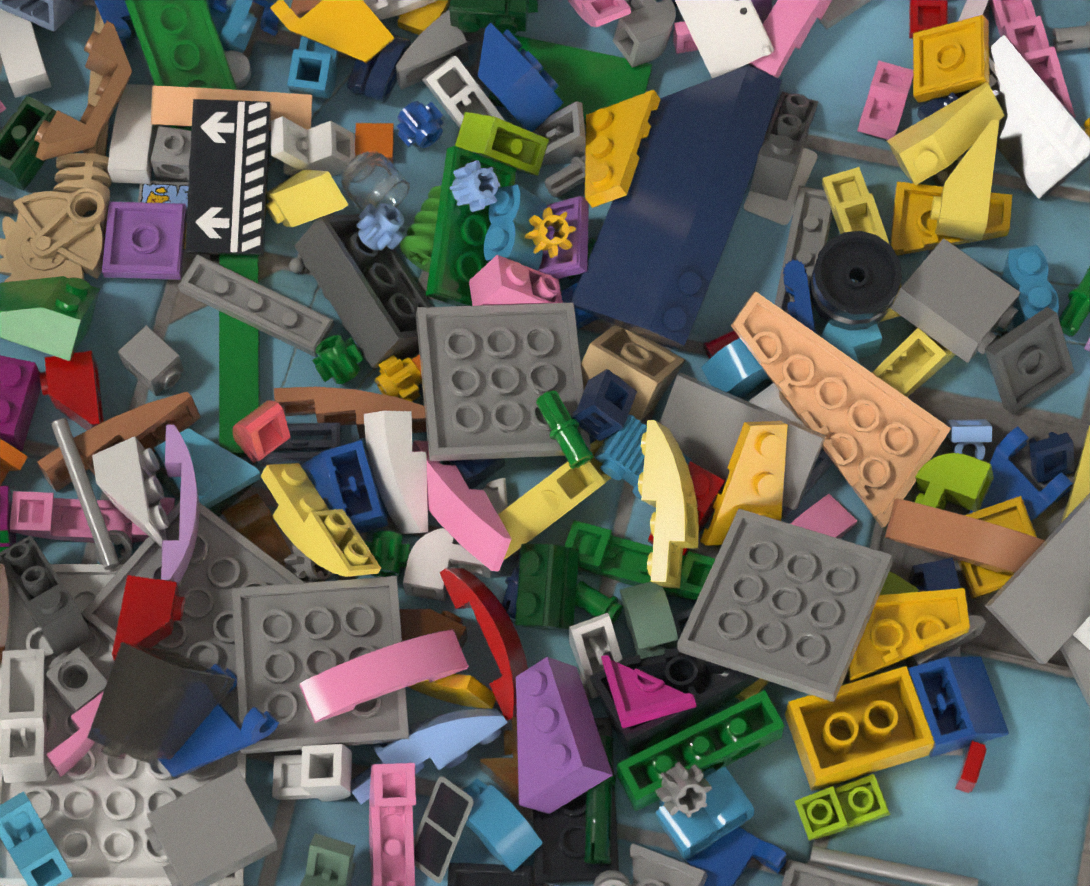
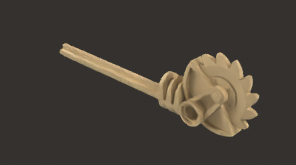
(50, 225)

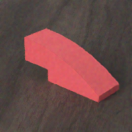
(262, 431)

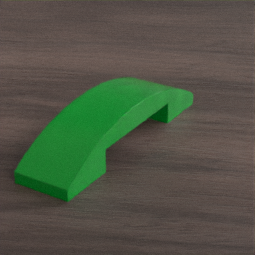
(627, 560)

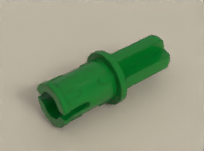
(1077, 307)
(564, 429)

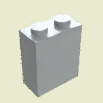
(956, 301)
(210, 832)

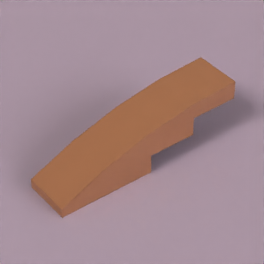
(345, 405)
(144, 422)
(960, 537)

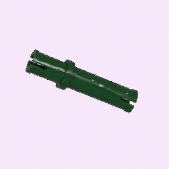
(599, 814)

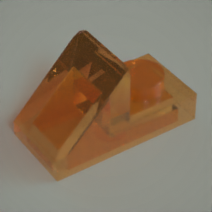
(256, 524)
(505, 770)

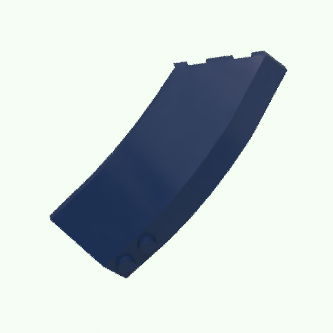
(680, 207)

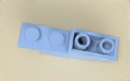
(441, 738)

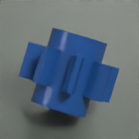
(420, 124)

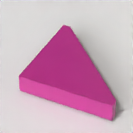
(642, 696)

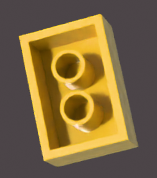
(862, 732)

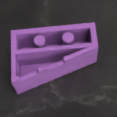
(556, 737)

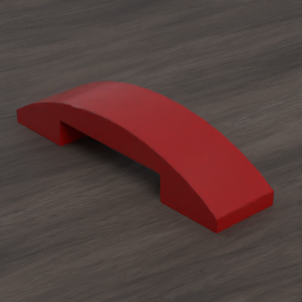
(498, 629)

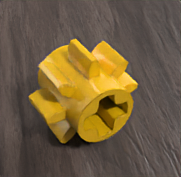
(560, 234)
(399, 378)

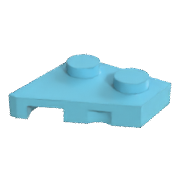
(216, 469)

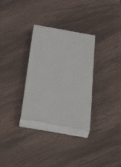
(709, 424)
(1050, 590)

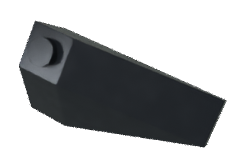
(708, 682)

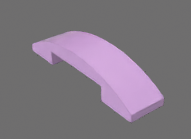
(178, 553)

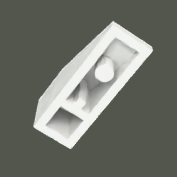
(458, 91)

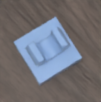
(970, 432)

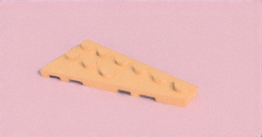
(869, 427)

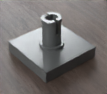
(1029, 360)

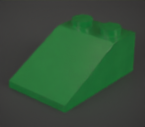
(47, 313)

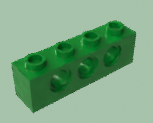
(706, 744)

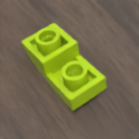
(842, 807)

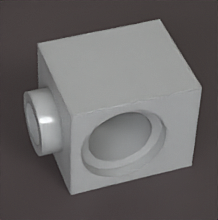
(171, 155)
(151, 361)
(75, 663)

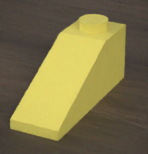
(944, 134)
(967, 191)
(304, 198)

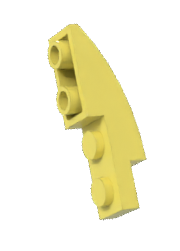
(854, 208)
(670, 490)
(551, 500)
(314, 529)

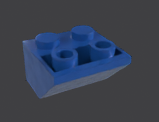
(516, 79)
(347, 483)
(957, 702)

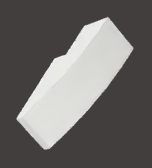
(21, 55)
(133, 137)
(398, 470)
(24, 716)

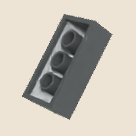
(365, 287)

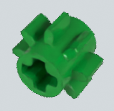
(337, 359)
(389, 552)

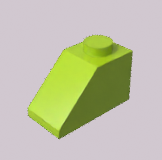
(502, 142)

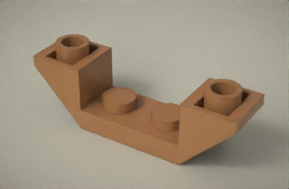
(69, 135)

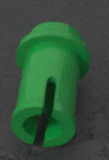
(596, 602)

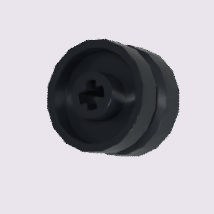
(860, 258)

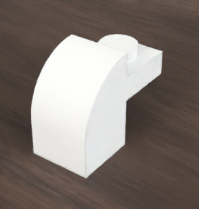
(318, 148)
(430, 556)
(316, 773)

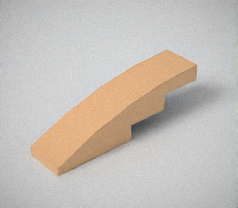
(175, 104)

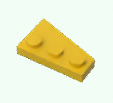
(613, 144)
(915, 231)
(753, 479)
(909, 625)

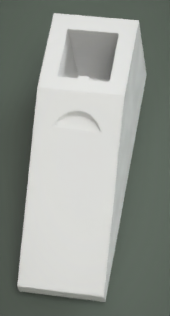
(130, 483)

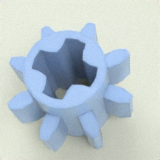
(475, 186)
(381, 226)

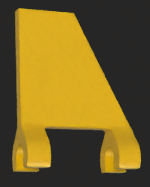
(340, 25)

